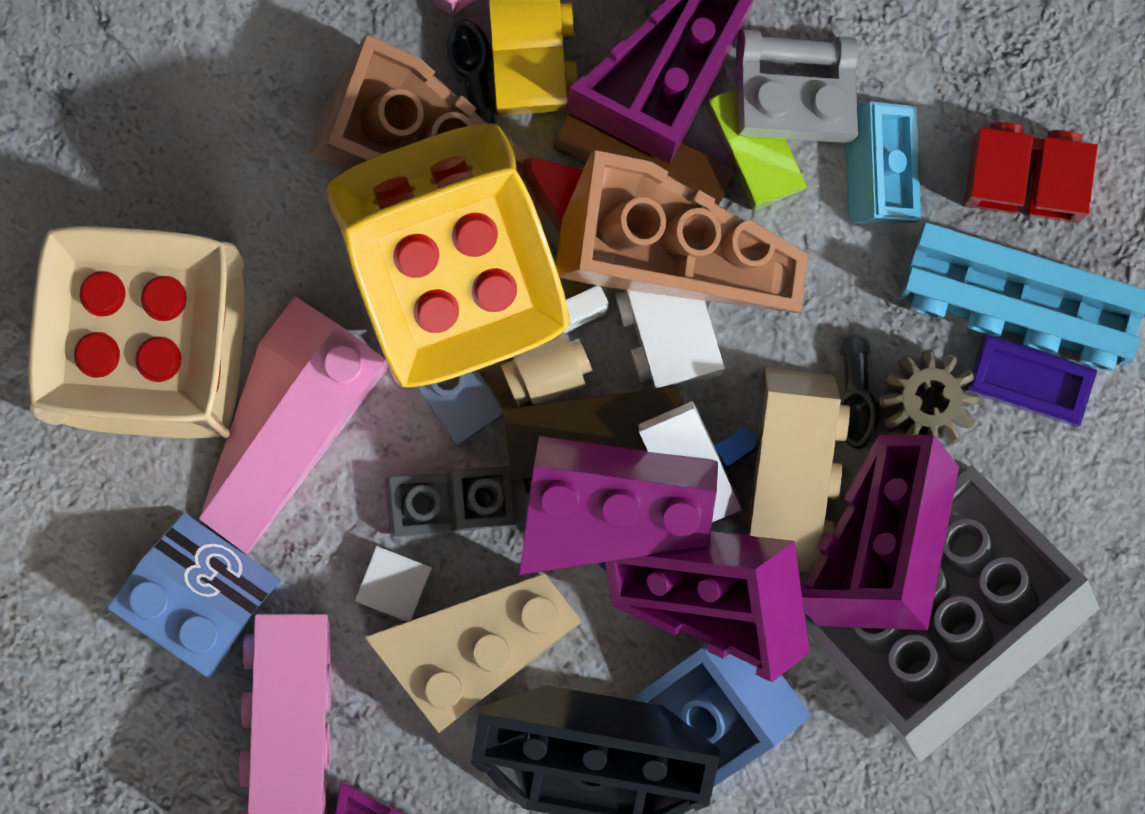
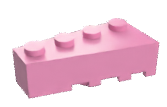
(287, 714)

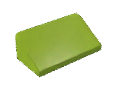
(761, 163)

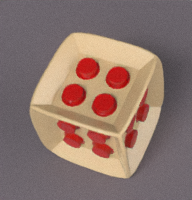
(136, 332)

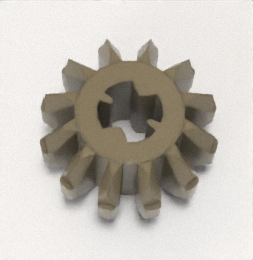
(948, 396)

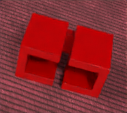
(1059, 178)

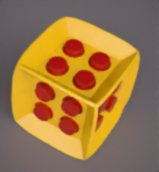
(449, 255)

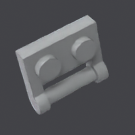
(796, 104)

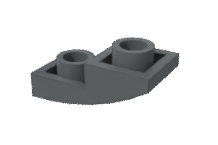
(450, 501)

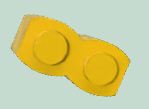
(531, 55)

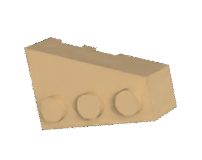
(796, 460)
(474, 647)

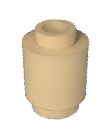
(547, 371)

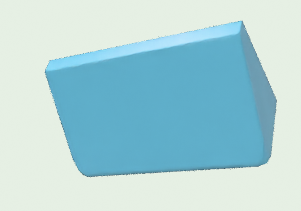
(884, 165)

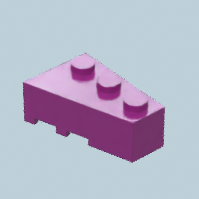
(660, 74)
(613, 504)
(889, 541)
(732, 595)

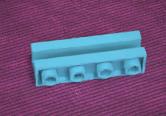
(1025, 296)

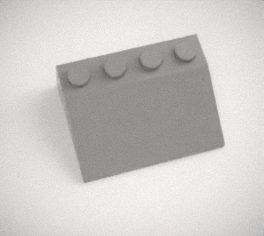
(994, 614)

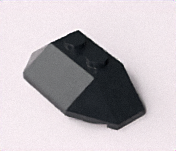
(593, 754)

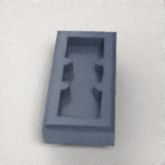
(463, 405)

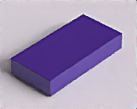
(1032, 380)

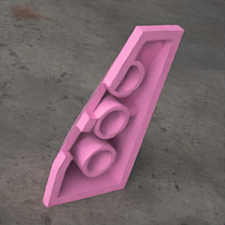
(292, 408)

